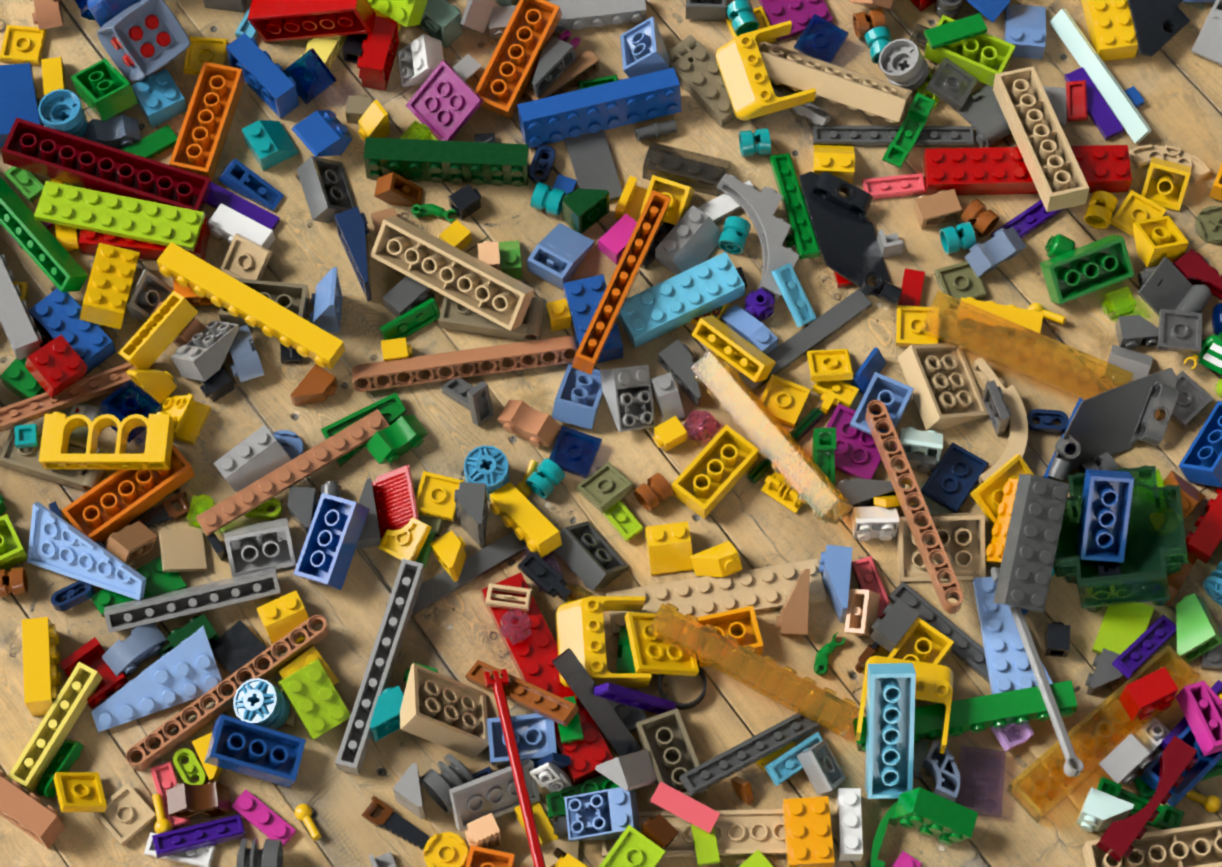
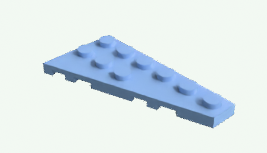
(69, 552)
(1003, 647)
(171, 680)

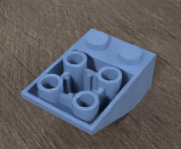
(559, 255)
(601, 814)

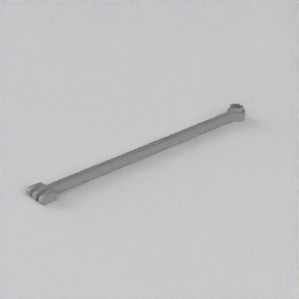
(1073, 765)

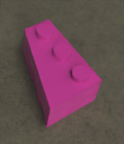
(1204, 715)

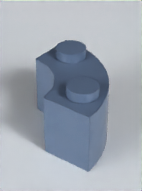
(114, 132)
(1000, 248)
(245, 356)
(140, 645)
(944, 772)

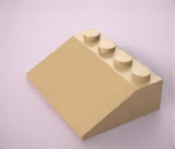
(942, 385)
(962, 539)
(444, 712)

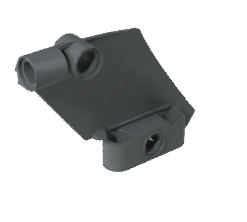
(1116, 420)

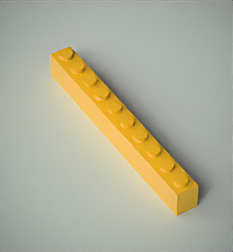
(251, 306)

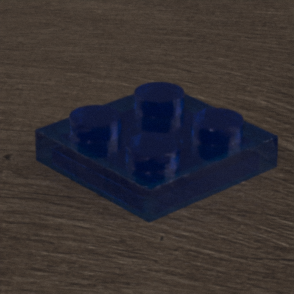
(821, 39)
(310, 76)
(575, 451)

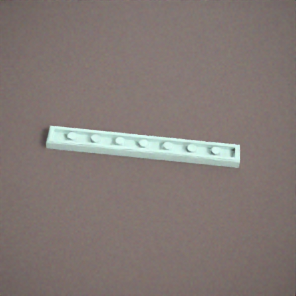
(1100, 76)

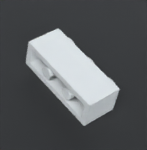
(228, 222)
(849, 824)

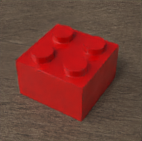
(56, 366)
(1148, 695)

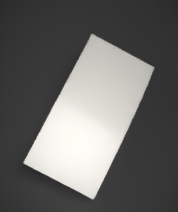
(1154, 734)
(551, 777)

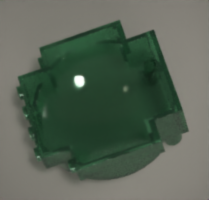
(1152, 552)

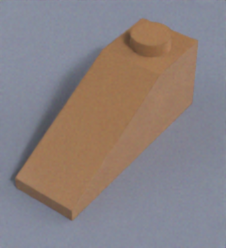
(794, 612)

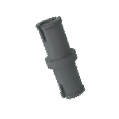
(655, 130)

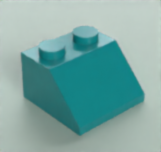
(268, 143)
(386, 713)

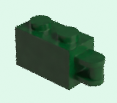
(180, 634)

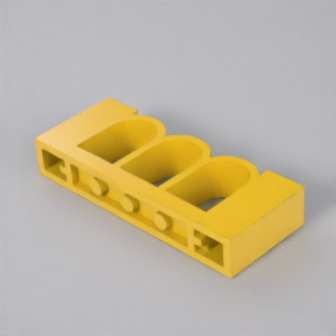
(58, 428)

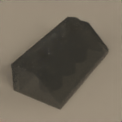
(686, 168)

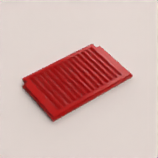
(395, 499)

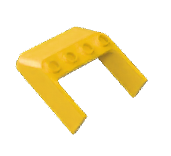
(747, 76)
(582, 630)
(932, 684)

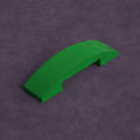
(909, 131)
(823, 450)
(1167, 818)
(878, 839)

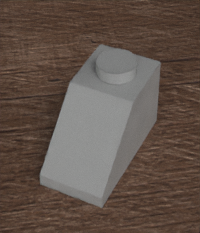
(667, 397)

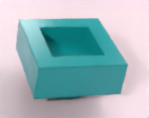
(26, 436)

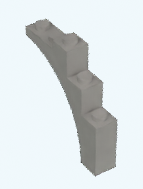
(770, 229)

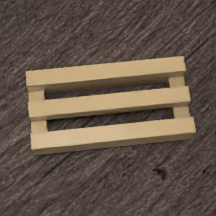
(508, 605)

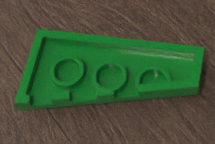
(389, 407)
(156, 583)
(556, 801)

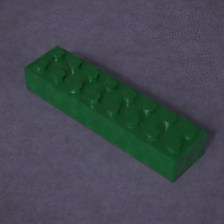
(448, 161)

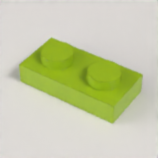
(623, 521)

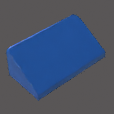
(874, 363)

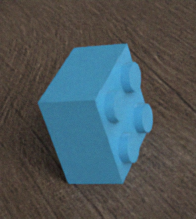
(159, 97)

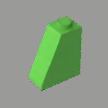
(1195, 628)

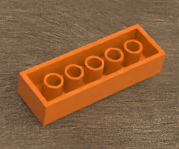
(517, 55)
(208, 119)
(125, 497)

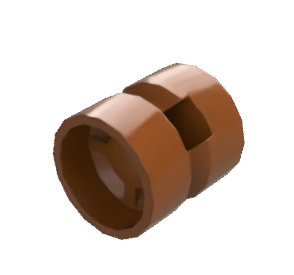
(864, 22)
(980, 218)
(652, 492)
(17, 579)

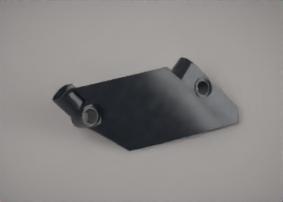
(1155, 23)
(846, 234)

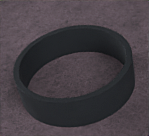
(684, 706)

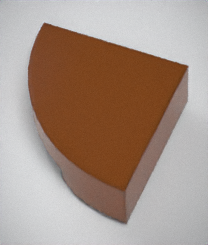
(743, 789)

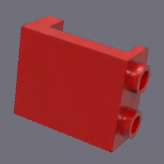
(91, 656)

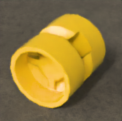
(1100, 209)

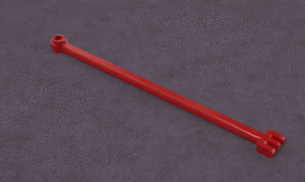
(515, 761)

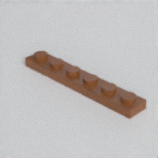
(527, 695)

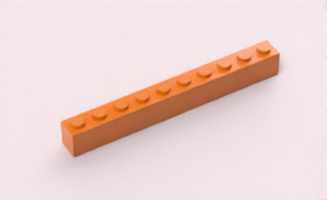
(621, 282)

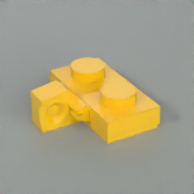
(835, 392)

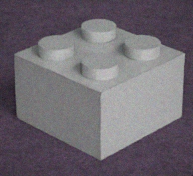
(1127, 759)

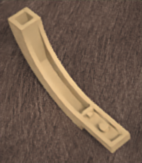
(1017, 422)

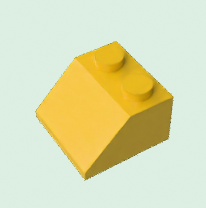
(834, 160)
(1166, 183)
(680, 197)
(1158, 239)
(669, 548)
(283, 616)

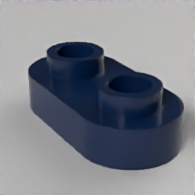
(541, 165)
(1046, 420)
(72, 595)

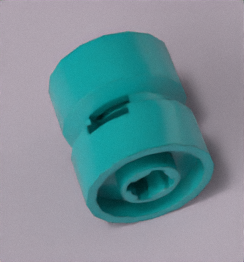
(742, 16)
(876, 40)
(747, 142)
(546, 198)
(734, 235)
(956, 238)
(543, 481)

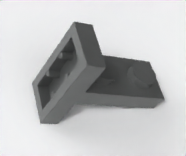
(474, 398)

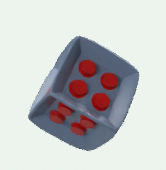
(143, 38)

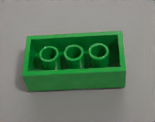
(1087, 269)

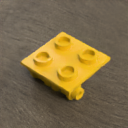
(177, 407)
(781, 492)

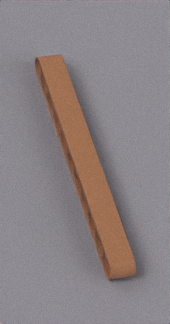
(464, 363)
(917, 514)
(223, 702)

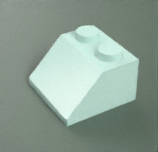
(921, 442)
(1101, 810)

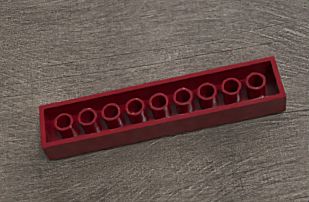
(101, 167)

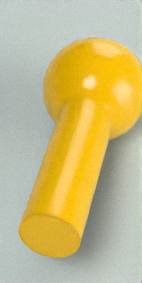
(1048, 314)
(522, 486)
(1211, 803)
(303, 813)
(162, 824)

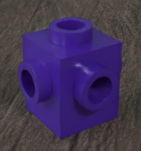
(760, 304)

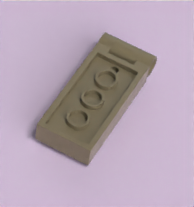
(701, 78)
(460, 318)
(27, 461)

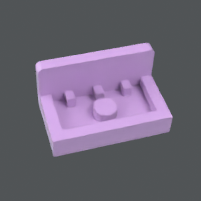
(1013, 735)

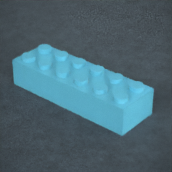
(681, 299)
(889, 729)

